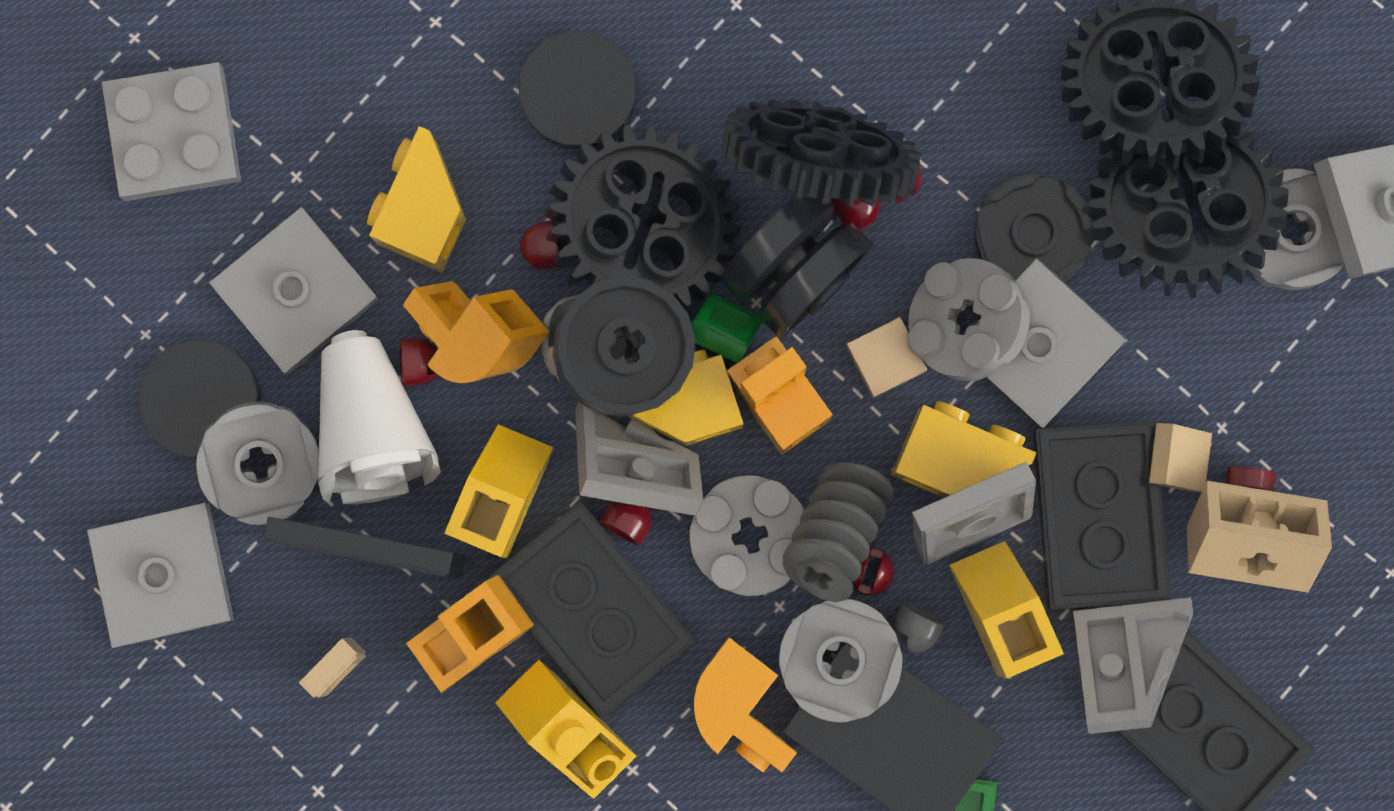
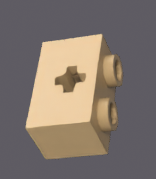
(1258, 536)

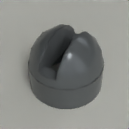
(917, 628)

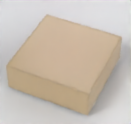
(885, 358)
(1180, 457)
(333, 668)

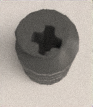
(837, 530)

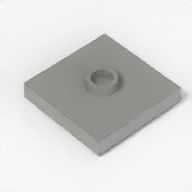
(1361, 207)
(294, 291)
(1062, 346)
(974, 513)
(160, 575)

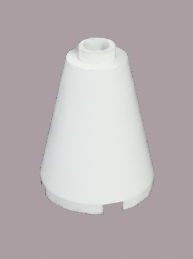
(368, 425)

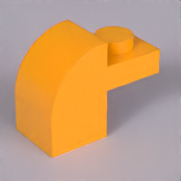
(476, 336)
(780, 394)
(470, 633)
(722, 705)

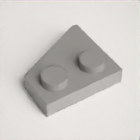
(635, 465)
(1128, 660)

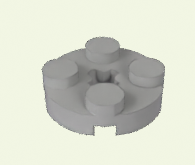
(1318, 256)
(984, 347)
(239, 491)
(719, 517)
(809, 676)

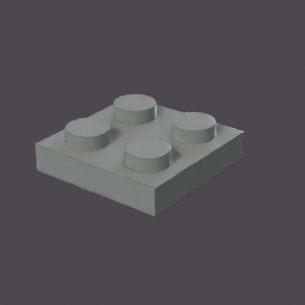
(171, 131)

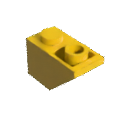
(422, 208)
(702, 406)
(950, 454)
(499, 491)
(1005, 610)
(564, 729)

